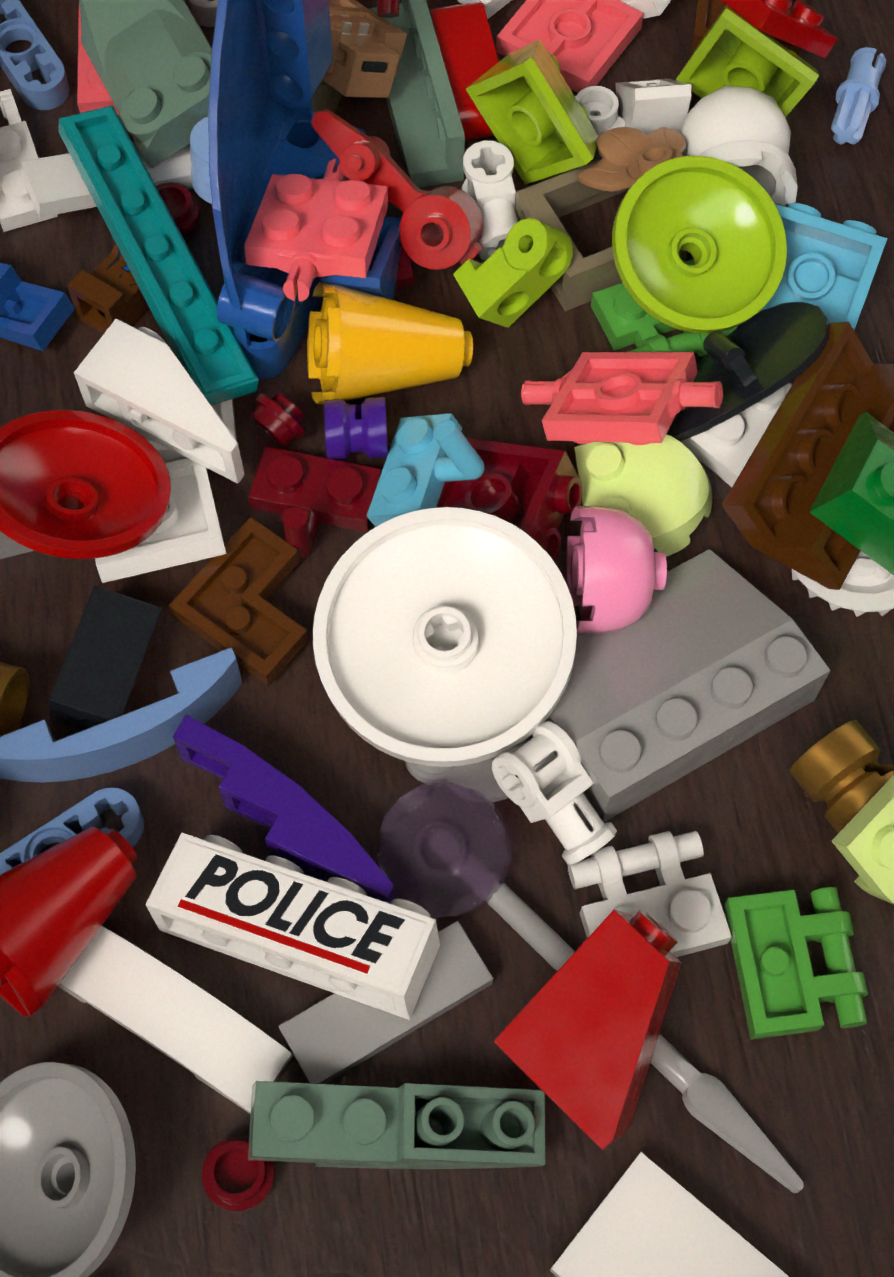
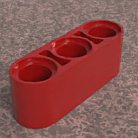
(467, 55)

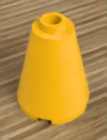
(380, 345)

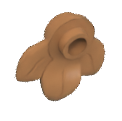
(628, 155)

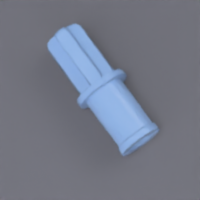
(857, 96)

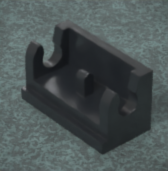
(103, 659)

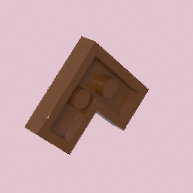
(230, 604)

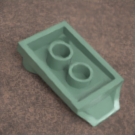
(152, 67)

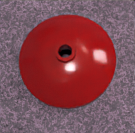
(79, 484)

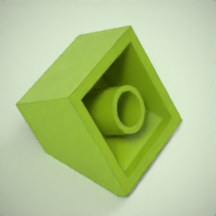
(743, 56)
(535, 113)

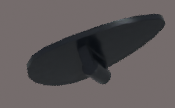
(755, 362)

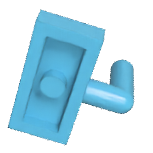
(419, 462)

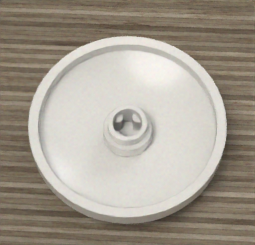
(445, 636)

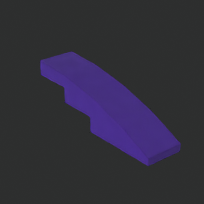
(296, 821)

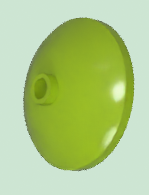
(717, 218)

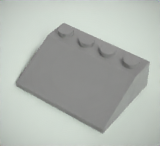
(683, 683)

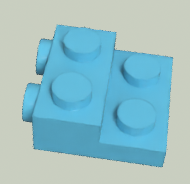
(827, 263)

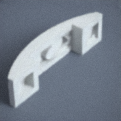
(175, 1017)

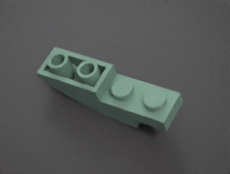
(397, 1126)

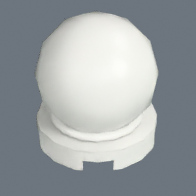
(747, 132)

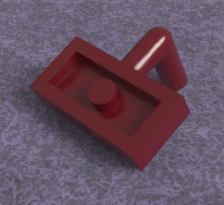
(312, 492)

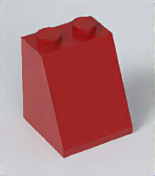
(598, 1024)

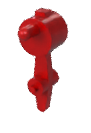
(435, 224)

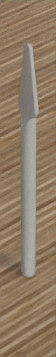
(702, 1093)

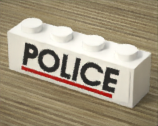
(296, 923)

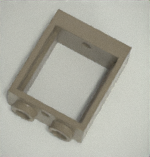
(557, 198)

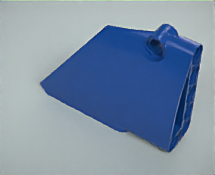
(259, 124)

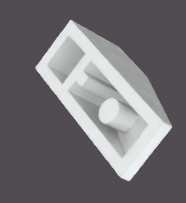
(144, 386)

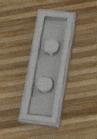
(345, 1032)

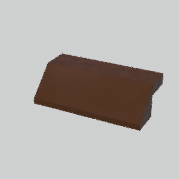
(798, 452)

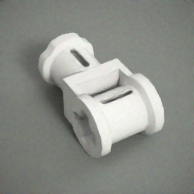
(491, 185)
(554, 790)

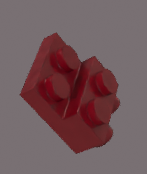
(522, 487)

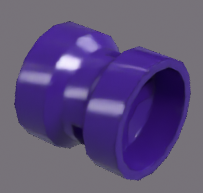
(355, 428)

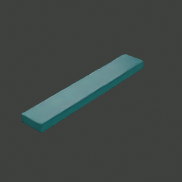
(157, 254)

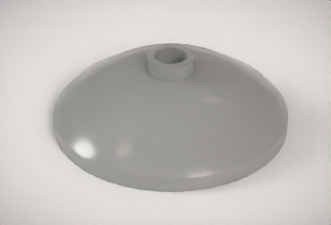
(61, 1171)

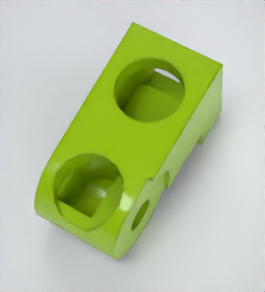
(516, 272)

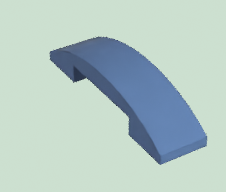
(202, 691)

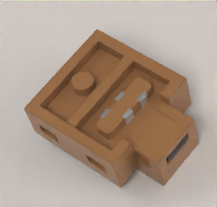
(363, 50)

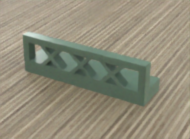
(424, 104)

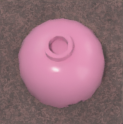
(611, 569)

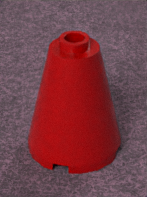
(55, 910)

